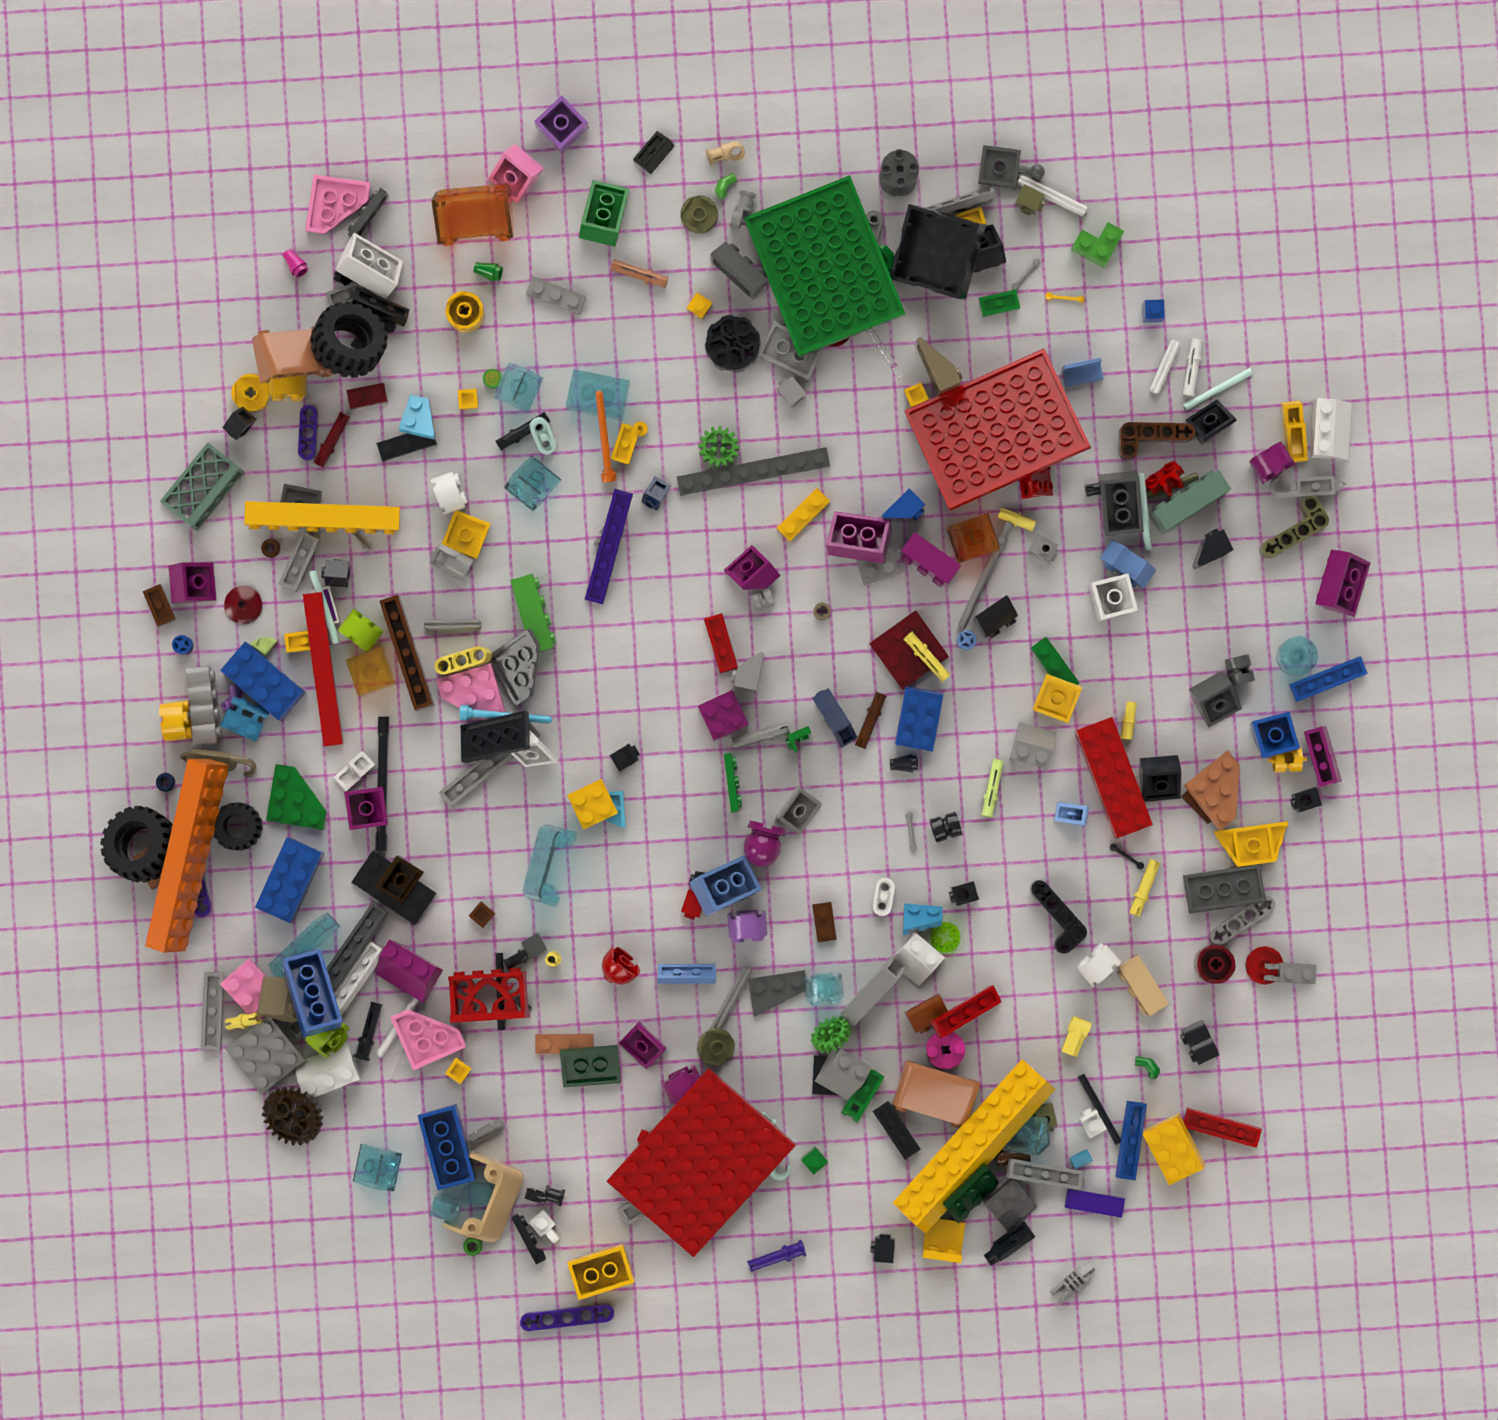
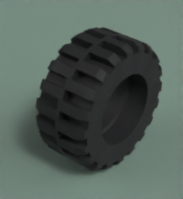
(339, 357)
(119, 834)

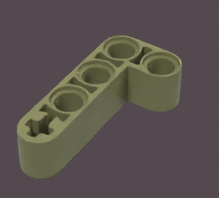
(1292, 532)

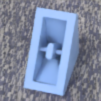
(1071, 813)

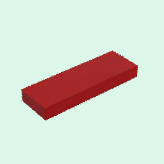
(721, 643)

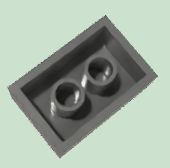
(1121, 503)

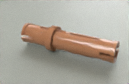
(660, 280)

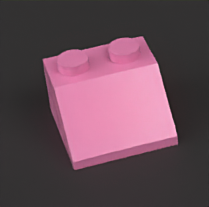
(517, 170)

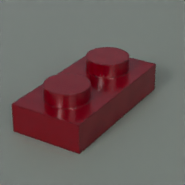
(367, 396)

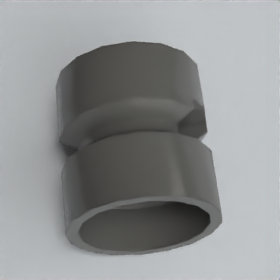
(1240, 670)

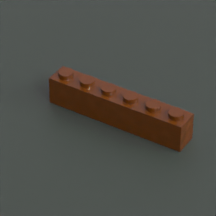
(407, 653)

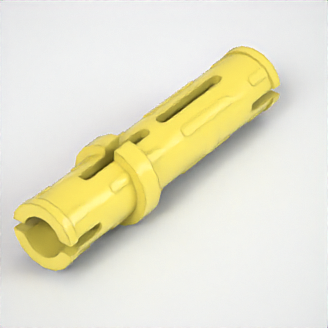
(927, 657)
(1144, 888)
(557, 956)

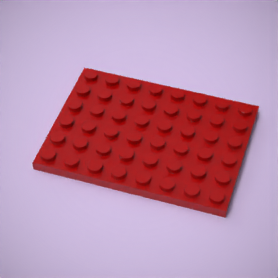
(997, 429)
(701, 1162)

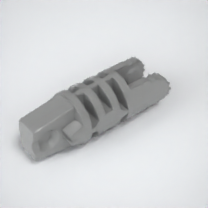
(1073, 1282)

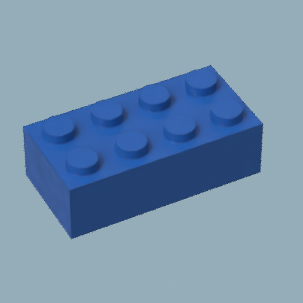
(263, 681)
(289, 880)
(311, 993)
(447, 1147)

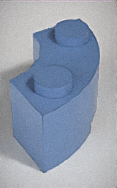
(1123, 561)

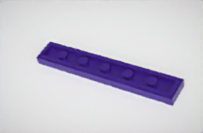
(608, 546)

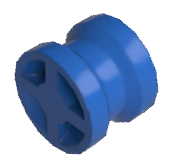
(179, 642)

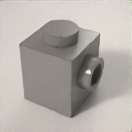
(1044, 549)

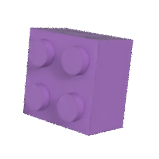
(561, 124)

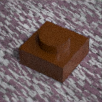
(482, 914)

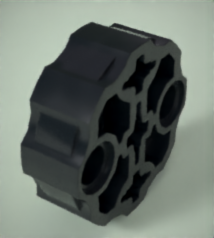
(750, 336)

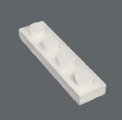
(357, 976)

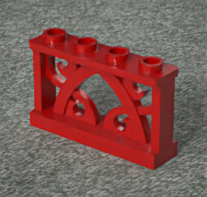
(468, 1013)

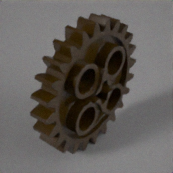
(305, 1117)

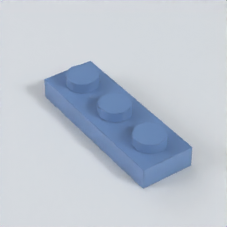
(686, 973)

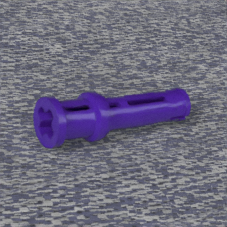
(786, 1253)

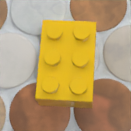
(1174, 1149)
(601, 1271)

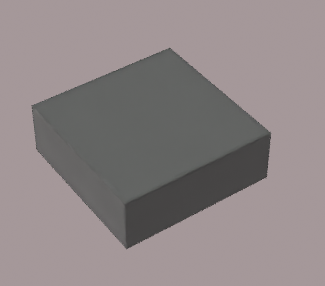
(534, 945)

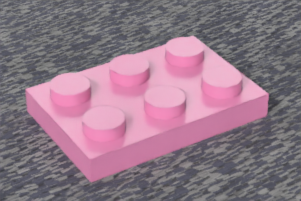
(245, 986)

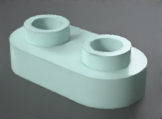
(541, 435)

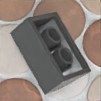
(739, 269)

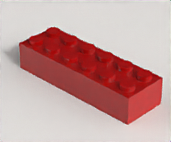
(1113, 777)

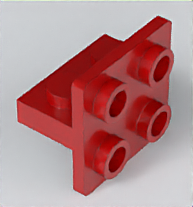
(1037, 485)

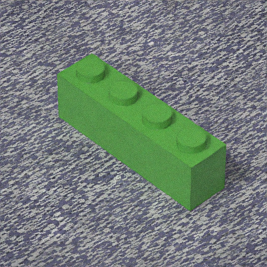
(531, 610)

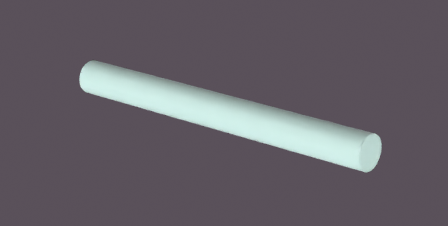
(1216, 390)
(1146, 534)
(330, 624)

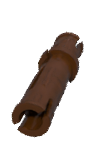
(870, 720)

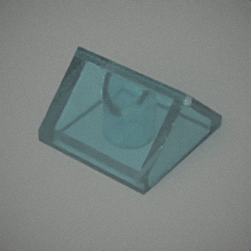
(518, 387)
(1031, 1138)

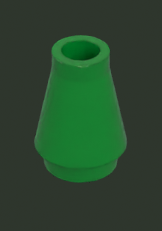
(490, 271)

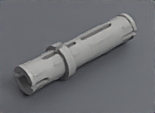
(761, 735)

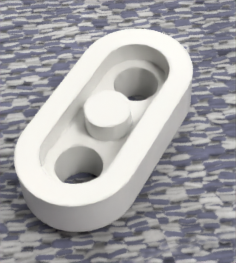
(883, 896)

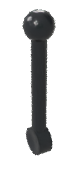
(1140, 865)

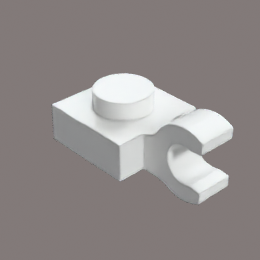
(543, 1225)

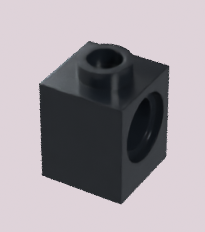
(239, 423)
(1314, 800)
(972, 893)

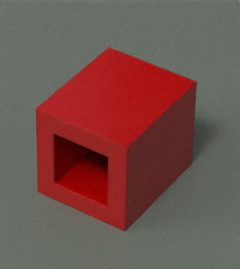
(691, 906)

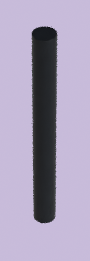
(499, 965)
(1098, 1106)

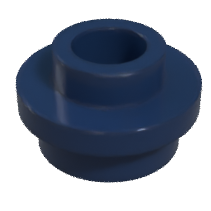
(159, 782)

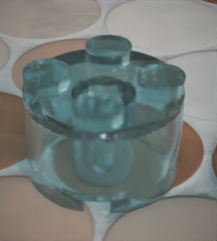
(1286, 654)
(823, 988)

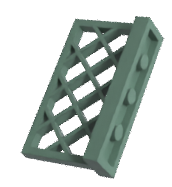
(216, 493)

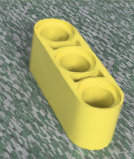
(471, 660)

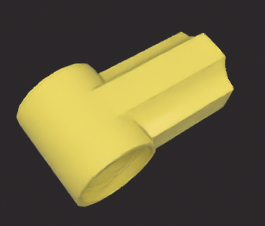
(1077, 1032)

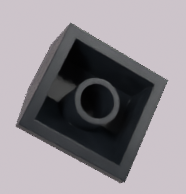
(991, 250)
(1212, 547)
(996, 617)
(1160, 778)

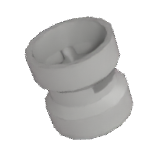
(762, 599)

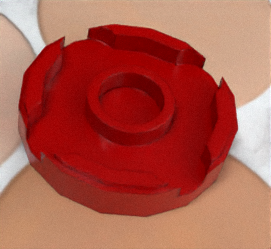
(1256, 962)

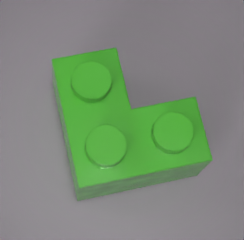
(1098, 249)

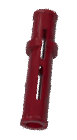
(331, 440)

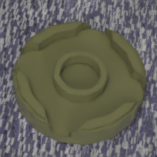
(699, 214)
(715, 1046)

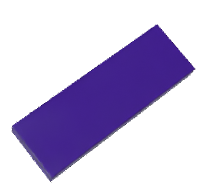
(1094, 1202)

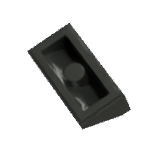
(654, 152)

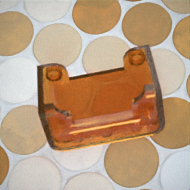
(473, 213)

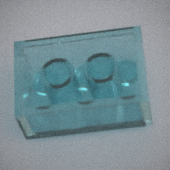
(583, 390)

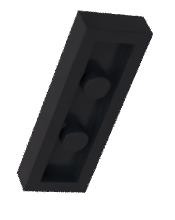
(381, 306)
(403, 445)
(896, 1130)

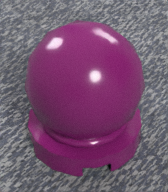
(763, 844)

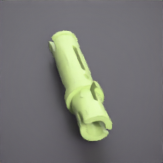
(997, 765)

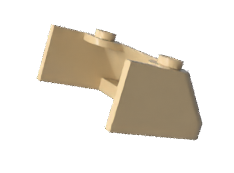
(508, 1183)

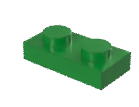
(999, 303)

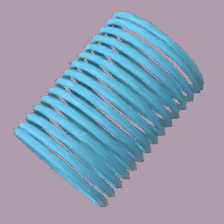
(1076, 1157)

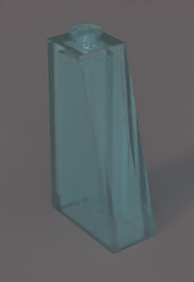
(306, 942)

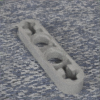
(1244, 923)

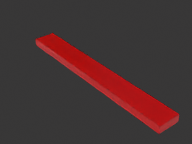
(322, 669)

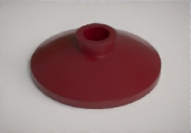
(252, 607)

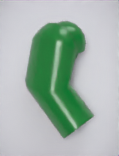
(1149, 1064)

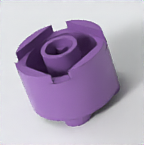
(747, 925)

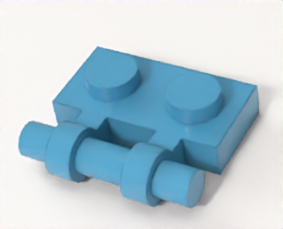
(241, 724)

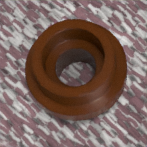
(264, 548)

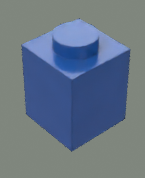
(1153, 311)

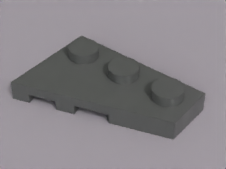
(774, 989)

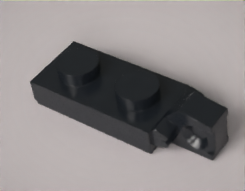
(529, 1239)
(1009, 1243)

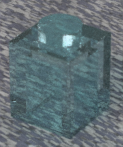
(477, 1193)

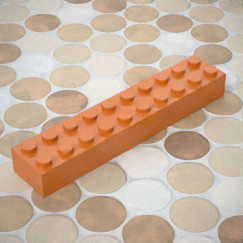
(186, 855)

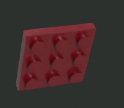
(899, 656)

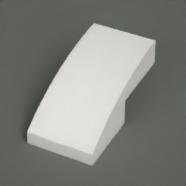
(354, 771)

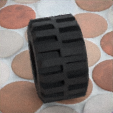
(253, 831)

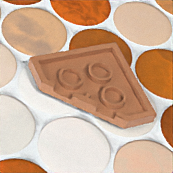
(1217, 789)

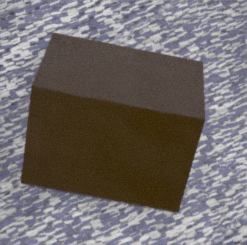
(399, 879)

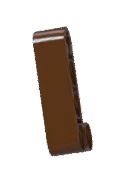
(1157, 436)

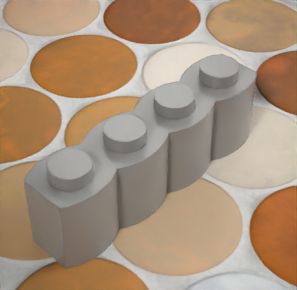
(202, 705)

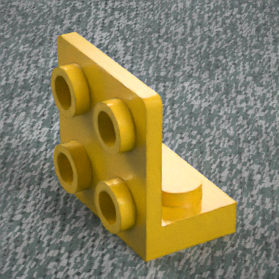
(944, 1241)

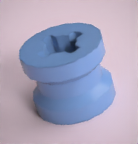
(969, 638)

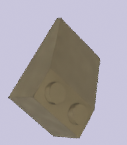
(940, 370)

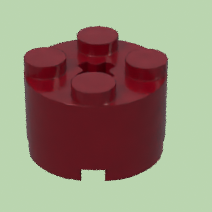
(1206, 956)

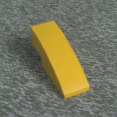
(1294, 430)

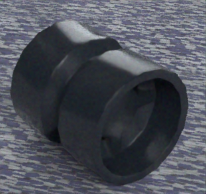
(939, 829)

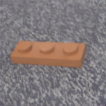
(554, 1042)

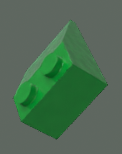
(603, 213)

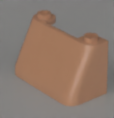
(286, 355)
(935, 1093)

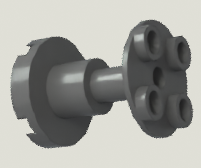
(899, 173)

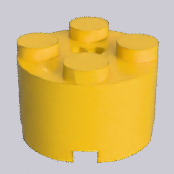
(475, 316)
(288, 387)
(175, 721)

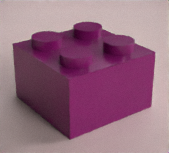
(723, 715)

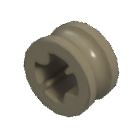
(825, 616)

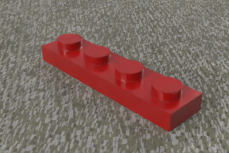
(966, 1011)
(1222, 1127)

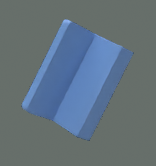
(1082, 372)

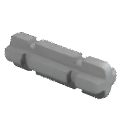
(486, 1131)

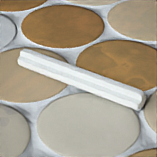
(1053, 196)

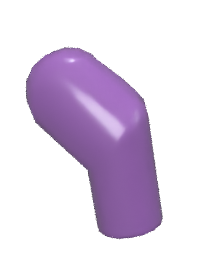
(234, 692)

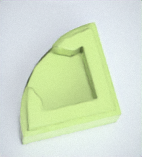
(264, 645)

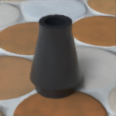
(905, 763)

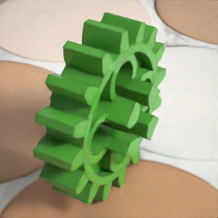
(709, 454)
(831, 1034)

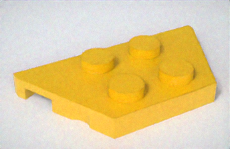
(1253, 843)

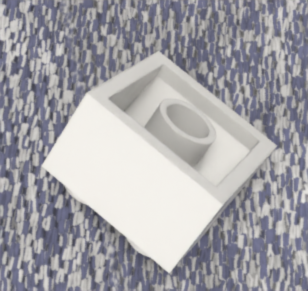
(1113, 597)
(919, 958)

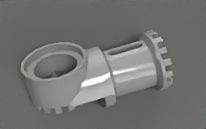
(743, 207)

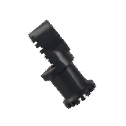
(550, 1195)

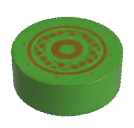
(492, 378)

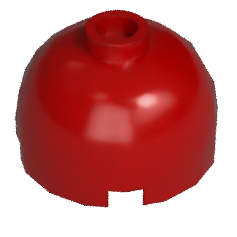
(618, 967)

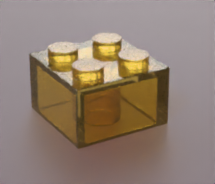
(370, 672)

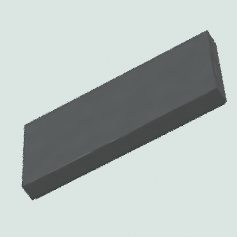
(1224, 889)

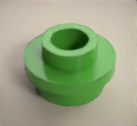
(472, 1252)

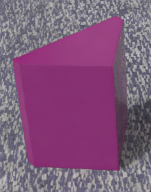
(643, 1045)

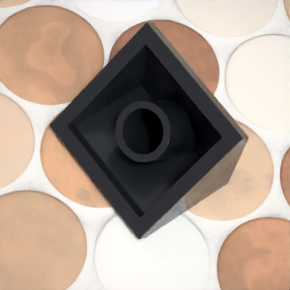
(1210, 421)

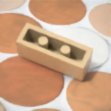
(1142, 985)

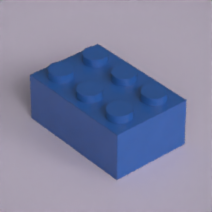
(919, 718)

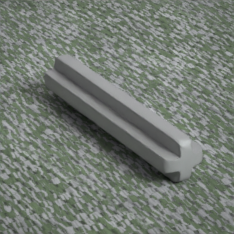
(461, 624)

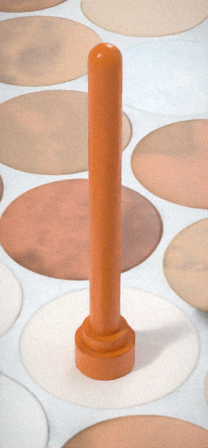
(608, 472)

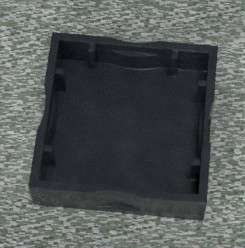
(937, 251)

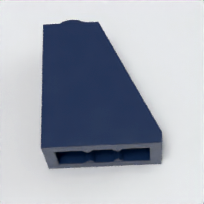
(834, 717)

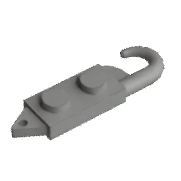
(1308, 486)

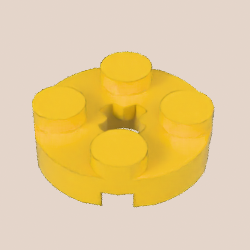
(243, 385)

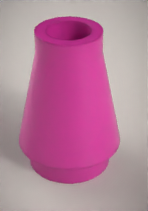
(296, 265)

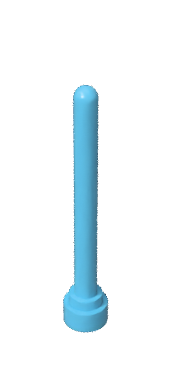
(467, 712)

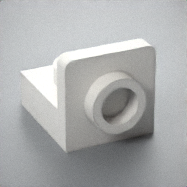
(1091, 1122)

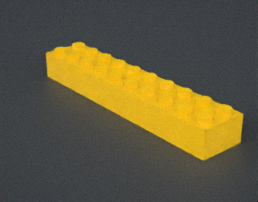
(974, 1144)

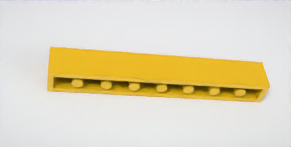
(322, 517)

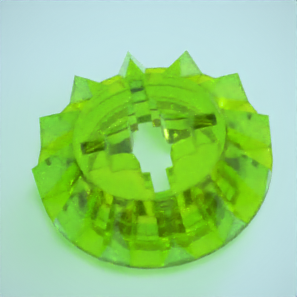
(936, 940)

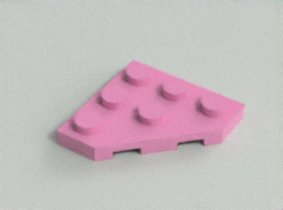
(334, 201)
(473, 688)
(425, 1038)

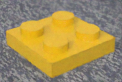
(466, 534)
(1057, 698)
(592, 804)

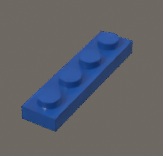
(1328, 679)
(1131, 1140)

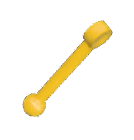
(1049, 296)

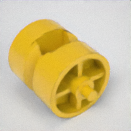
(1290, 760)

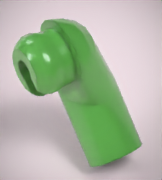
(722, 185)

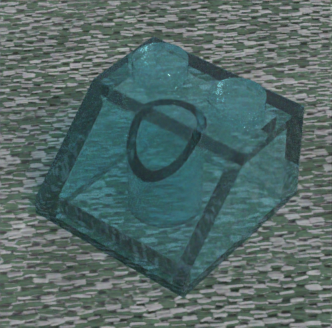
(532, 483)
(377, 1167)

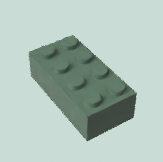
(1190, 502)

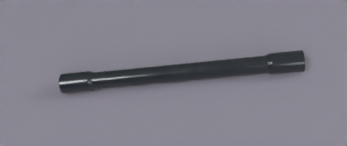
(383, 732)

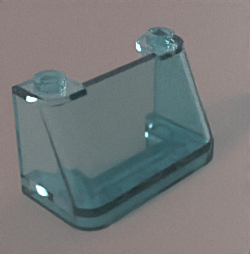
(535, 880)

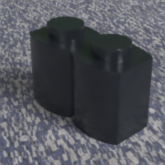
(1199, 1042)

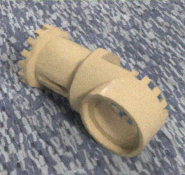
(724, 152)

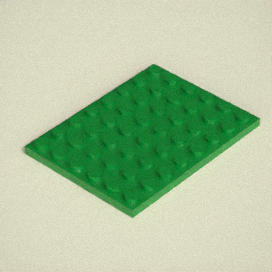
(824, 266)

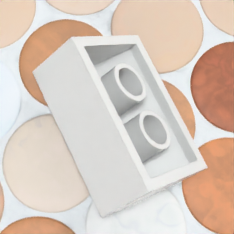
(370, 266)
(1330, 429)
(322, 1074)

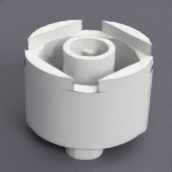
(448, 492)
(1098, 965)

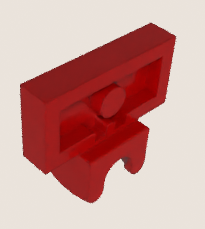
(1165, 479)

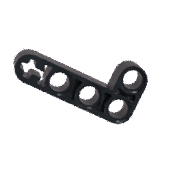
(1055, 914)

